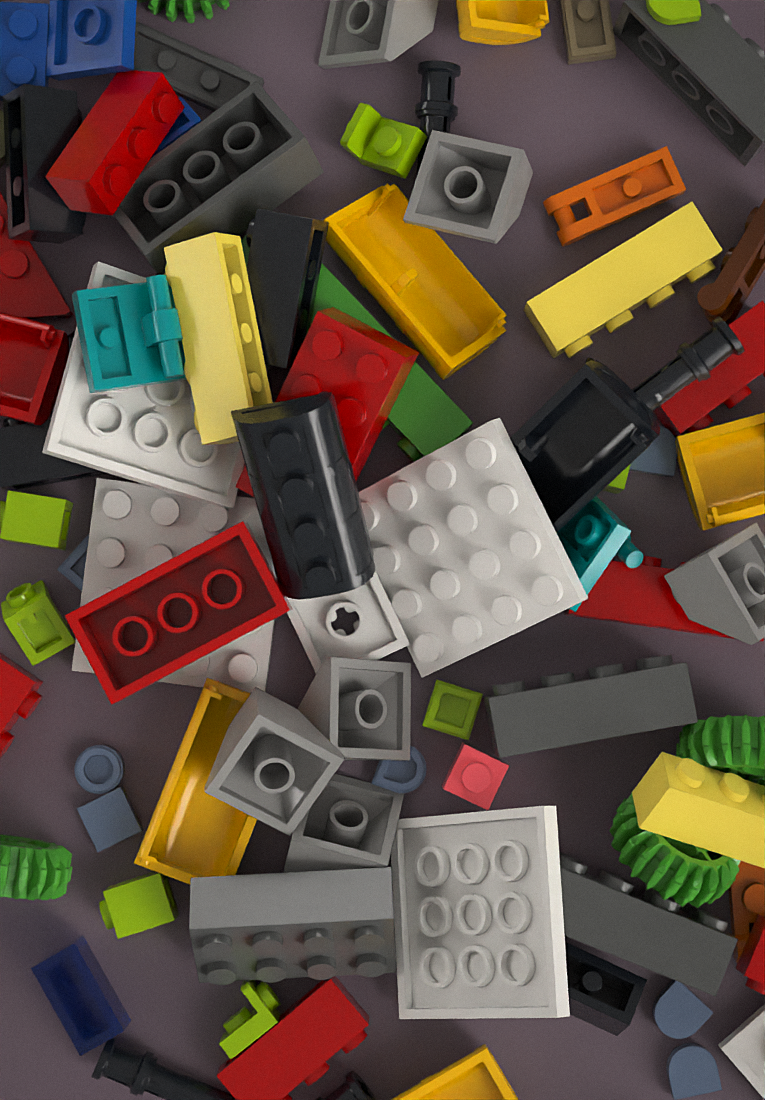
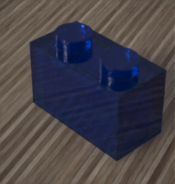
(81, 995)

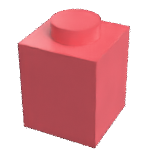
(475, 776)

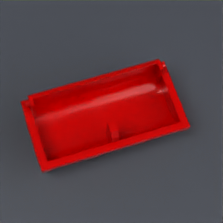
(30, 367)

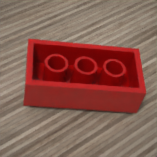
(359, 369)
(178, 612)

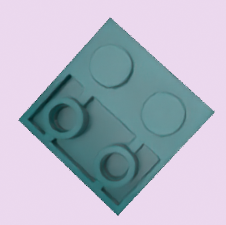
(130, 335)
(593, 541)

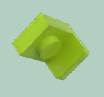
(382, 141)
(36, 622)
(246, 1027)

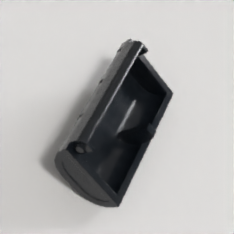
(583, 440)
(306, 495)

